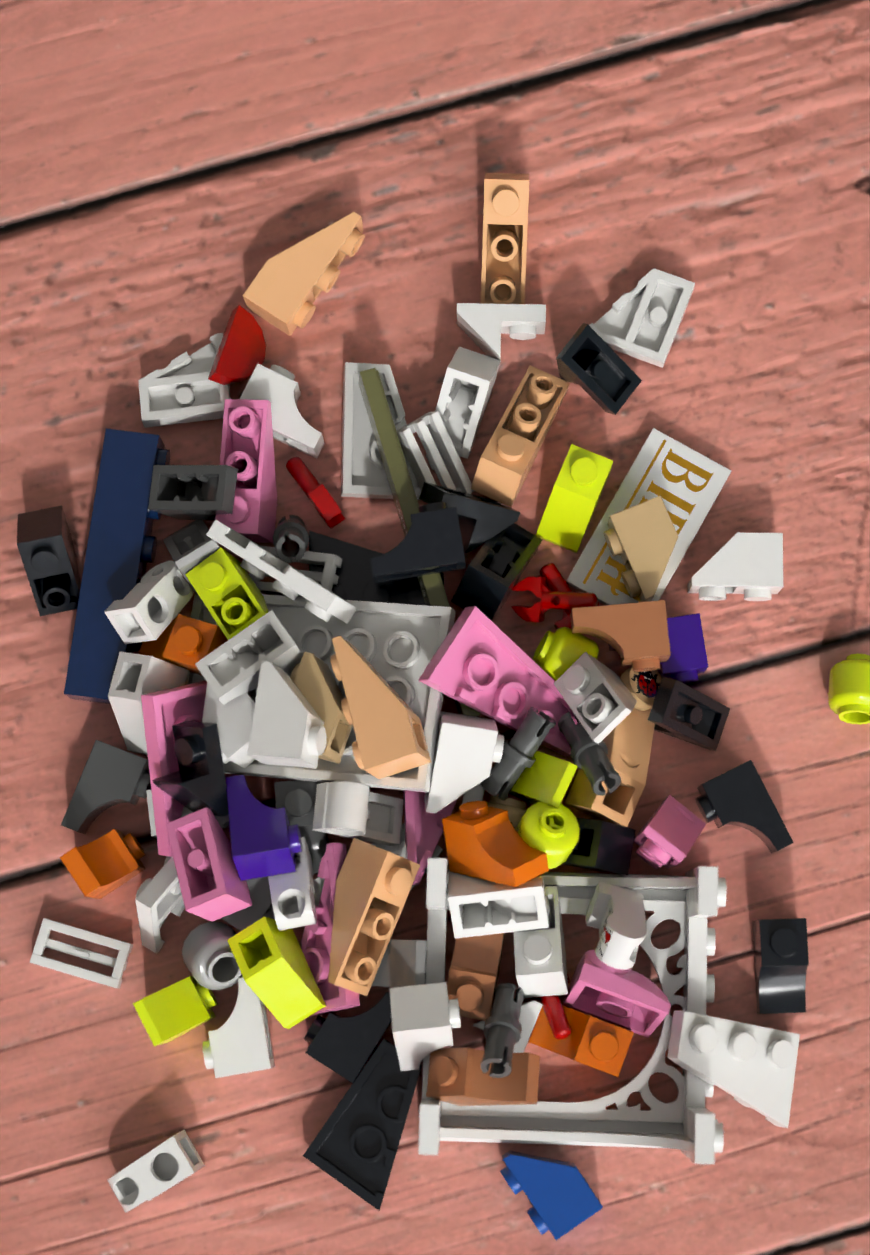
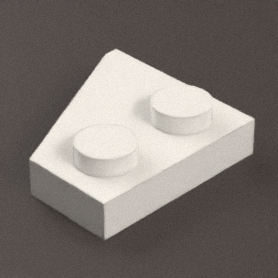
(647, 317)

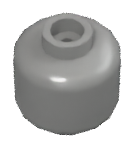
(210, 956)

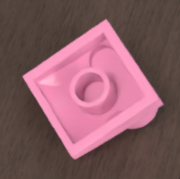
(616, 996)

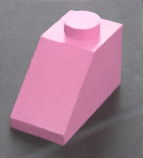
(206, 867)

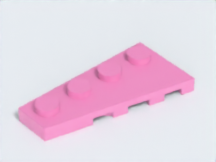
(495, 677)

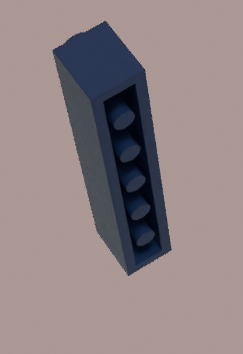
(114, 558)

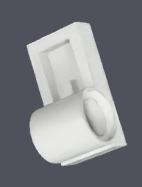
(357, 813)

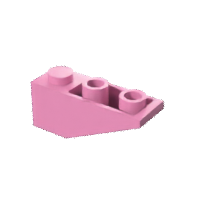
(250, 449)
(668, 834)

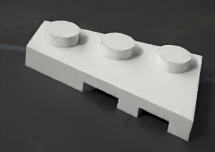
(361, 462)
(288, 579)
(740, 1058)

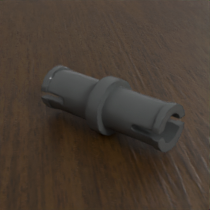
(284, 545)
(518, 753)
(589, 756)
(502, 1030)

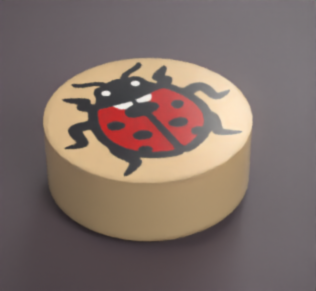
(642, 686)

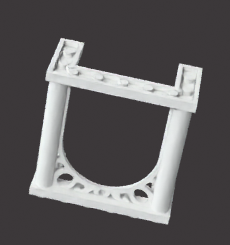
(673, 1125)

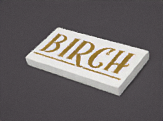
(688, 489)

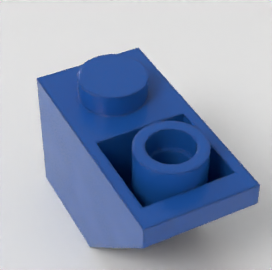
(554, 1188)

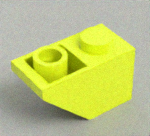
(227, 592)
(277, 971)

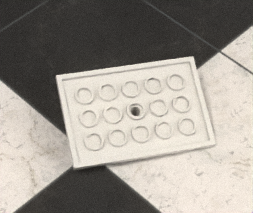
(396, 642)

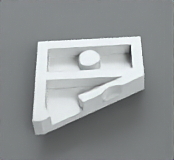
(183, 390)
(155, 902)

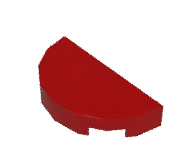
(239, 350)

